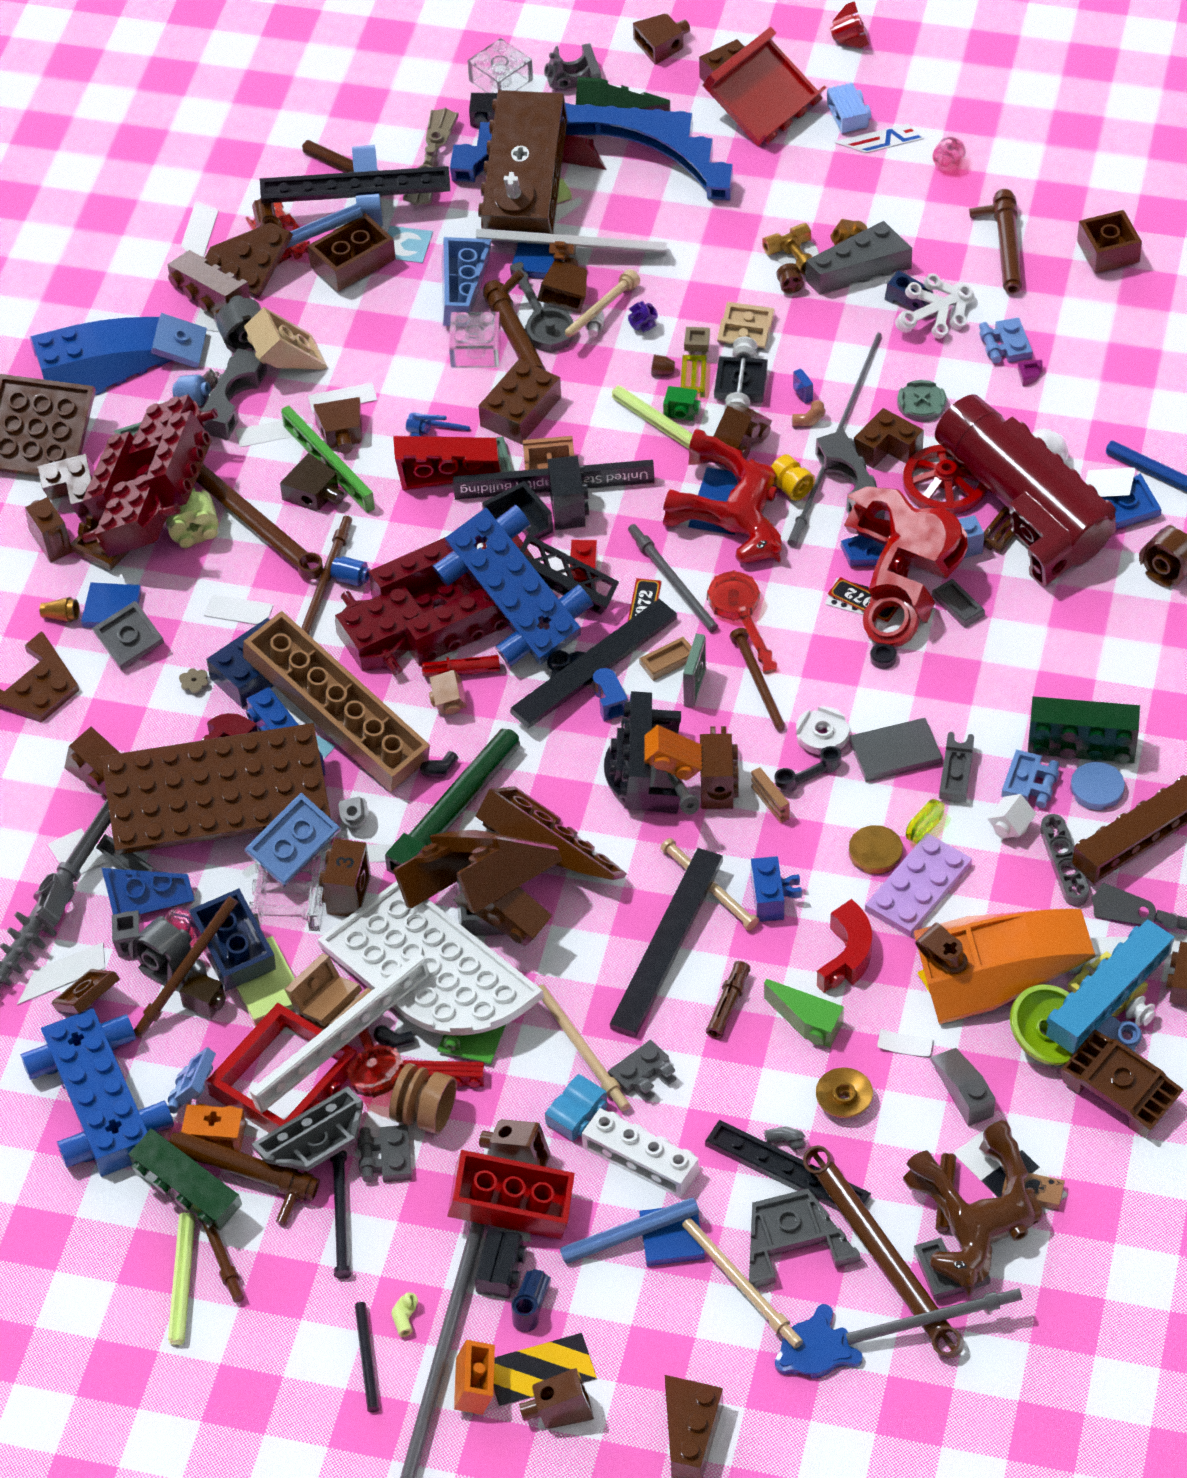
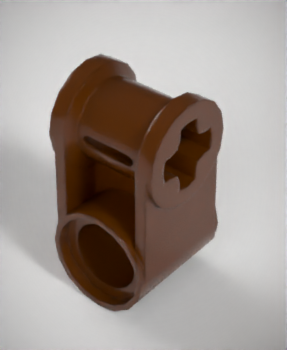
(943, 949)

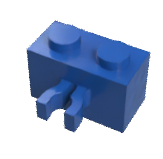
(771, 889)

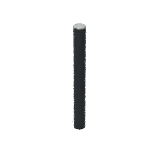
(366, 1357)

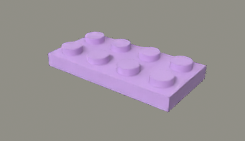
(918, 884)

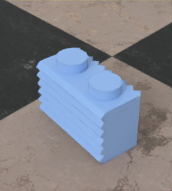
(848, 107)

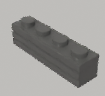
(128, 861)

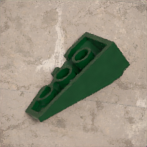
(600, 93)

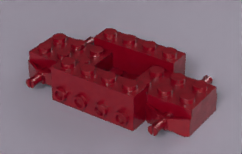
(147, 475)
(404, 615)

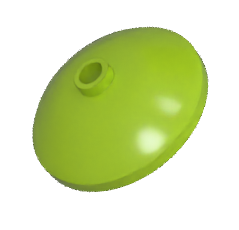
(1030, 1015)

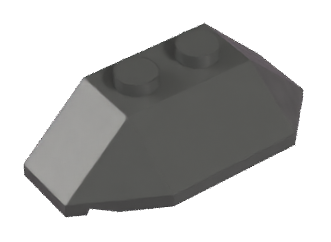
(314, 1134)

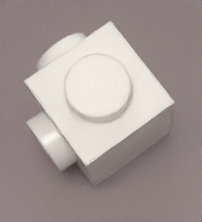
(1011, 816)

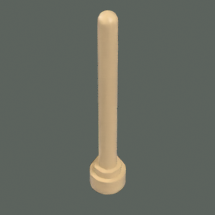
(627, 282)

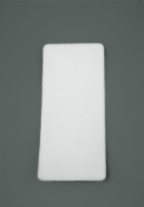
(904, 1043)

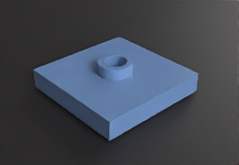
(178, 340)

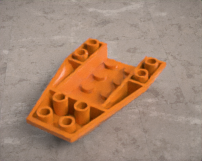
(1005, 958)

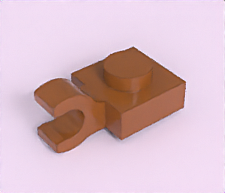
(562, 250)

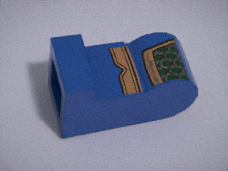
(611, 693)

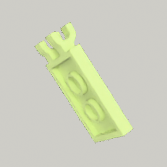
(267, 990)

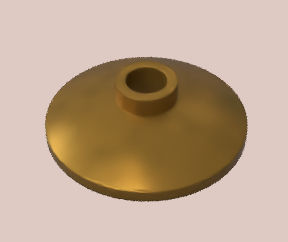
(847, 1083)

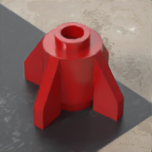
(848, 27)

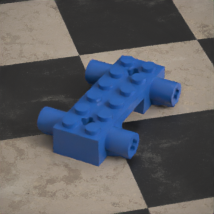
(513, 585)
(85, 1063)

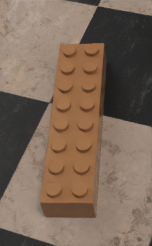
(336, 701)

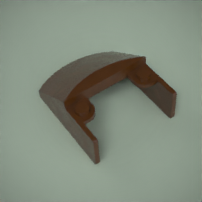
(483, 862)

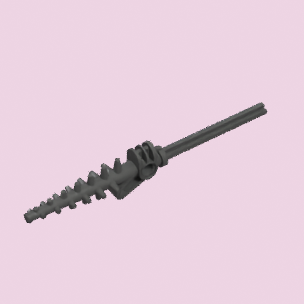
(51, 900)

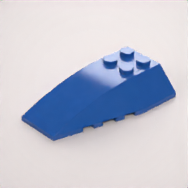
(98, 351)

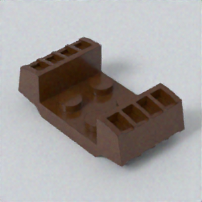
(1121, 1080)

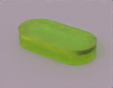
(925, 820)

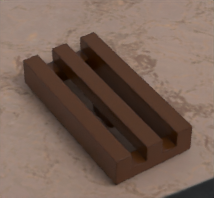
(999, 547)

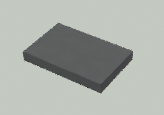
(895, 749)

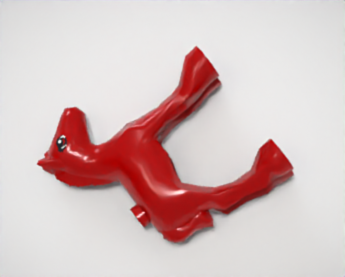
(744, 505)

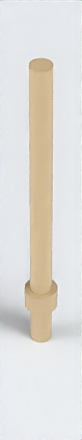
(607, 1083)
(777, 1322)

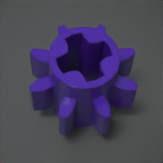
(642, 316)

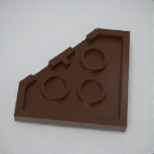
(252, 255)

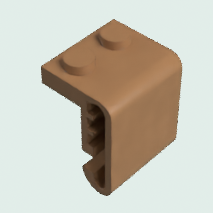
(322, 994)

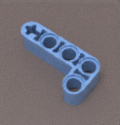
(365, 160)

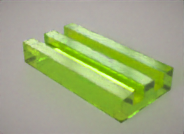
(694, 358)

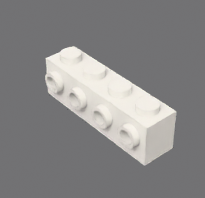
(640, 1152)

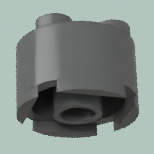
(233, 318)
(160, 949)

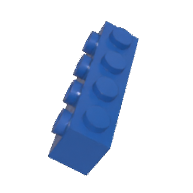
(270, 713)

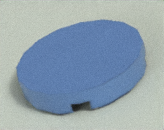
(1097, 785)

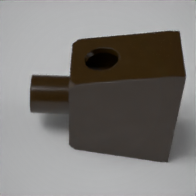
(311, 484)

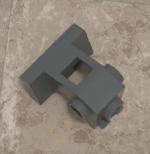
(565, 74)

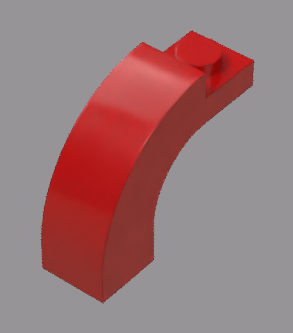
(855, 930)

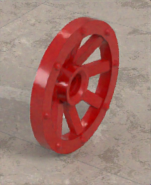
(945, 475)

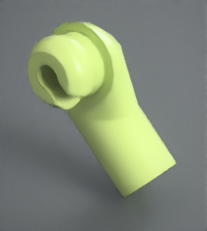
(402, 1312)

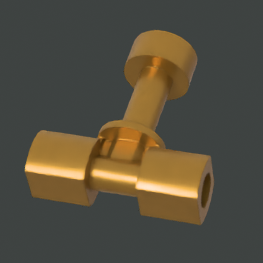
(790, 244)

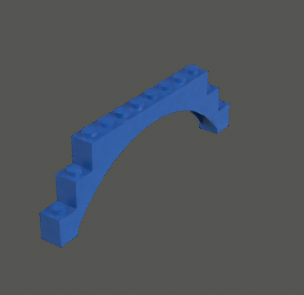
(658, 129)

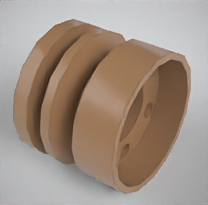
(422, 1098)

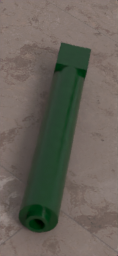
(456, 798)

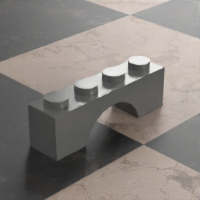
(242, 373)
(839, 455)

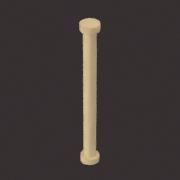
(750, 921)

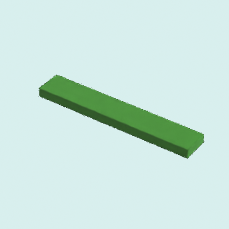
(318, 448)

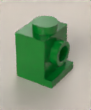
(681, 403)

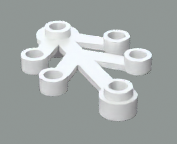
(938, 304)

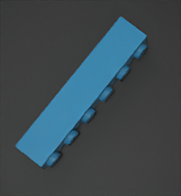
(1109, 986)

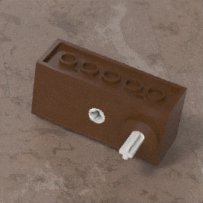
(524, 162)

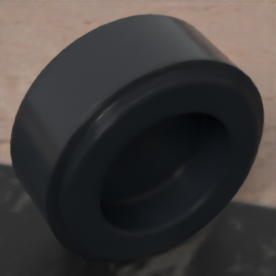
(883, 656)

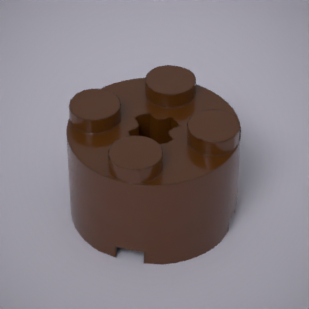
(1166, 557)

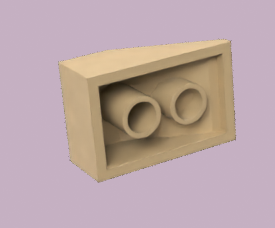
(283, 343)

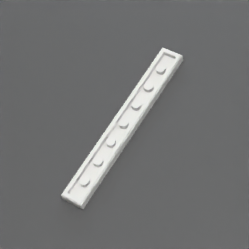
(578, 241)
(339, 1033)

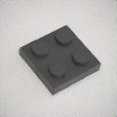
(128, 635)

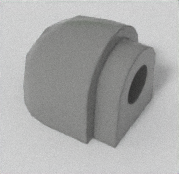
(354, 811)

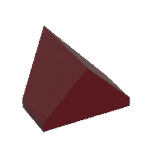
(581, 152)

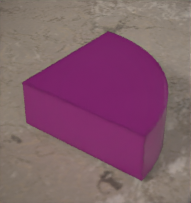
(1030, 371)

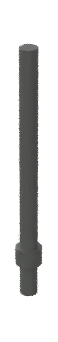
(646, 545)
(990, 1301)

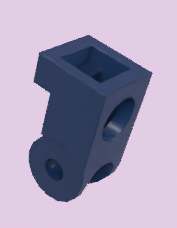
(896, 291)

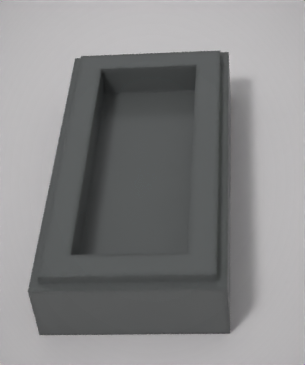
(958, 603)

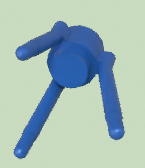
(420, 424)

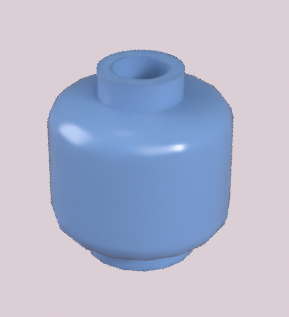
(194, 386)

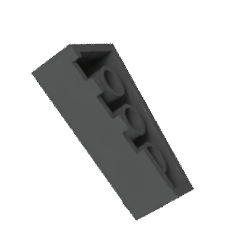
(859, 258)

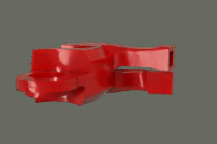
(914, 537)

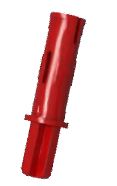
(462, 666)

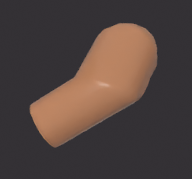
(811, 417)

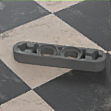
(1062, 860)

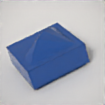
(803, 385)

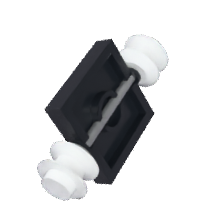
(741, 376)

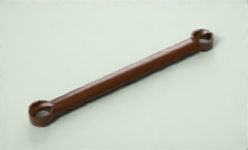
(260, 524)
(881, 1248)

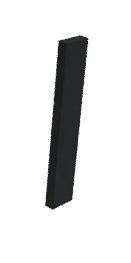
(771, 1161)

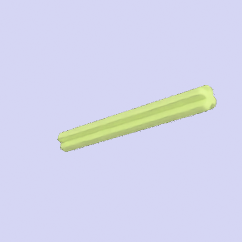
(652, 415)
(181, 1278)

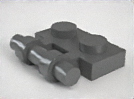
(395, 1154)

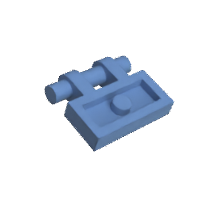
(1012, 339)
(1022, 775)
(191, 1080)

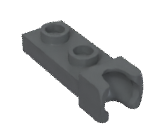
(956, 768)

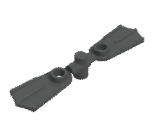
(1123, 906)

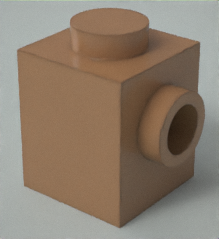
(447, 692)

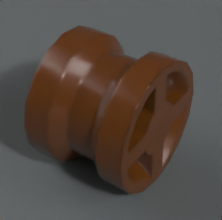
(789, 278)

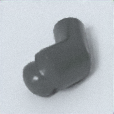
(785, 1133)

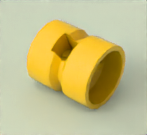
(791, 478)

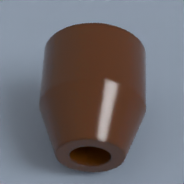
(662, 365)

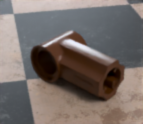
(265, 214)

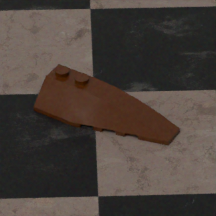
(520, 816)

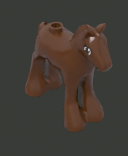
(984, 1220)

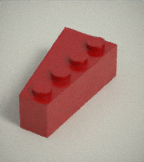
(435, 460)

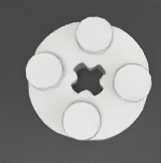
(824, 717)

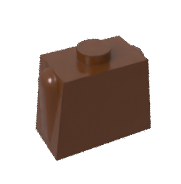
(48, 529)

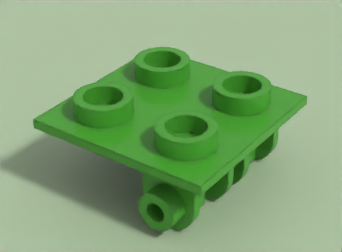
(475, 1047)

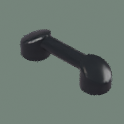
(829, 762)

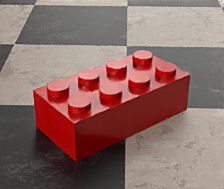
(511, 1194)

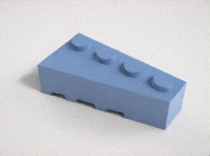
(462, 273)

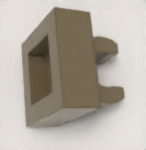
(697, 339)

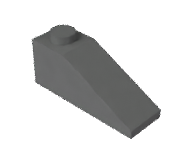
(965, 1086)

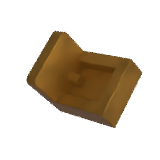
(846, 229)

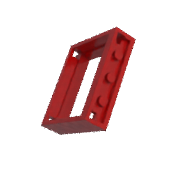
(251, 1048)

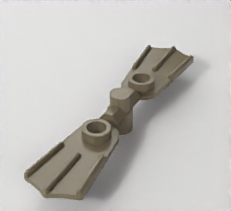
(439, 125)

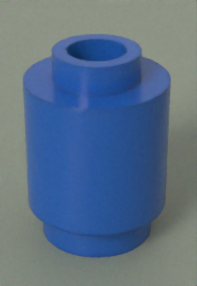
(350, 571)

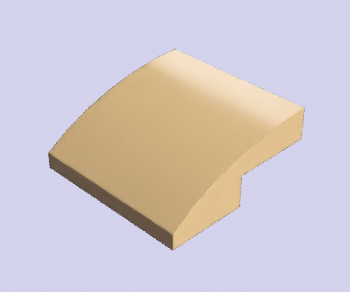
(746, 321)

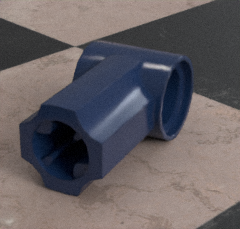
(530, 1299)

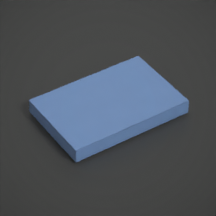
(292, 839)

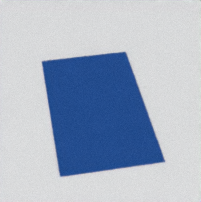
(715, 486)

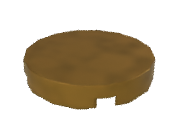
(875, 849)

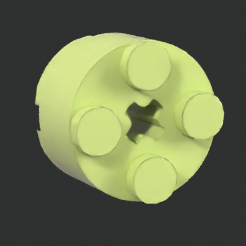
(195, 522)

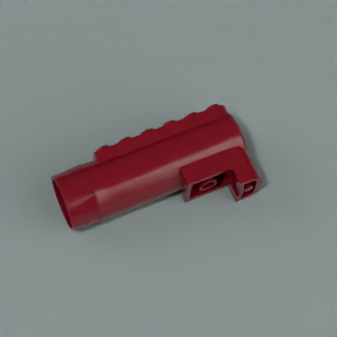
(1047, 501)

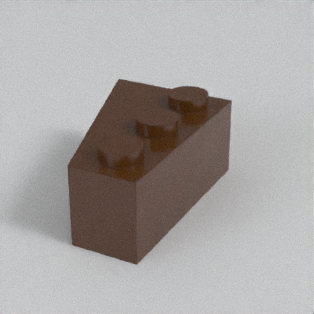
(85, 760)
(513, 915)
(692, 1424)

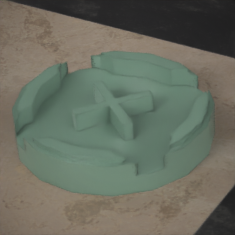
(921, 400)

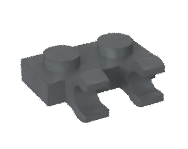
(639, 1066)

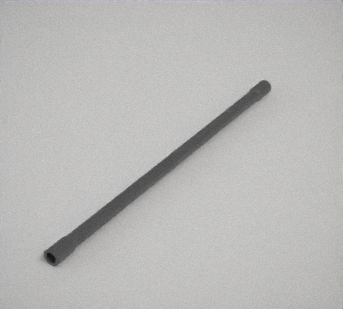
(442, 1351)

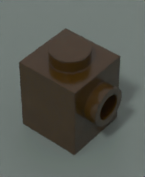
(202, 994)

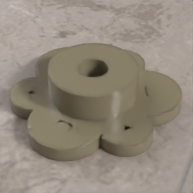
(194, 680)

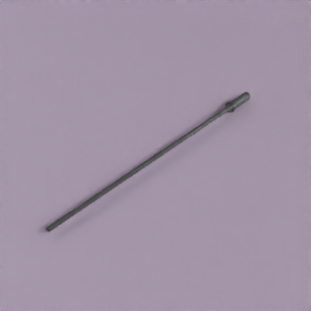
(801, 520)

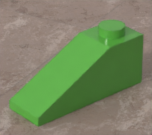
(807, 1014)

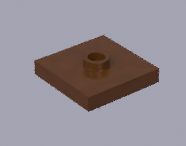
(85, 991)

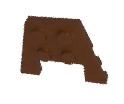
(43, 686)

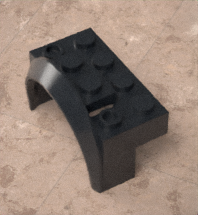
(633, 780)

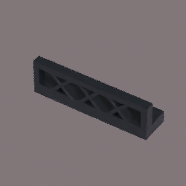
(563, 584)

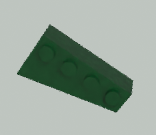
(184, 1180)

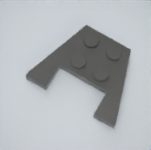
(791, 1224)

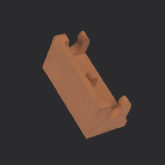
(539, 450)

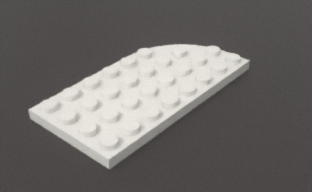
(467, 983)

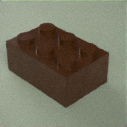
(351, 252)
(520, 401)

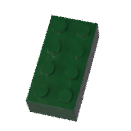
(1084, 729)

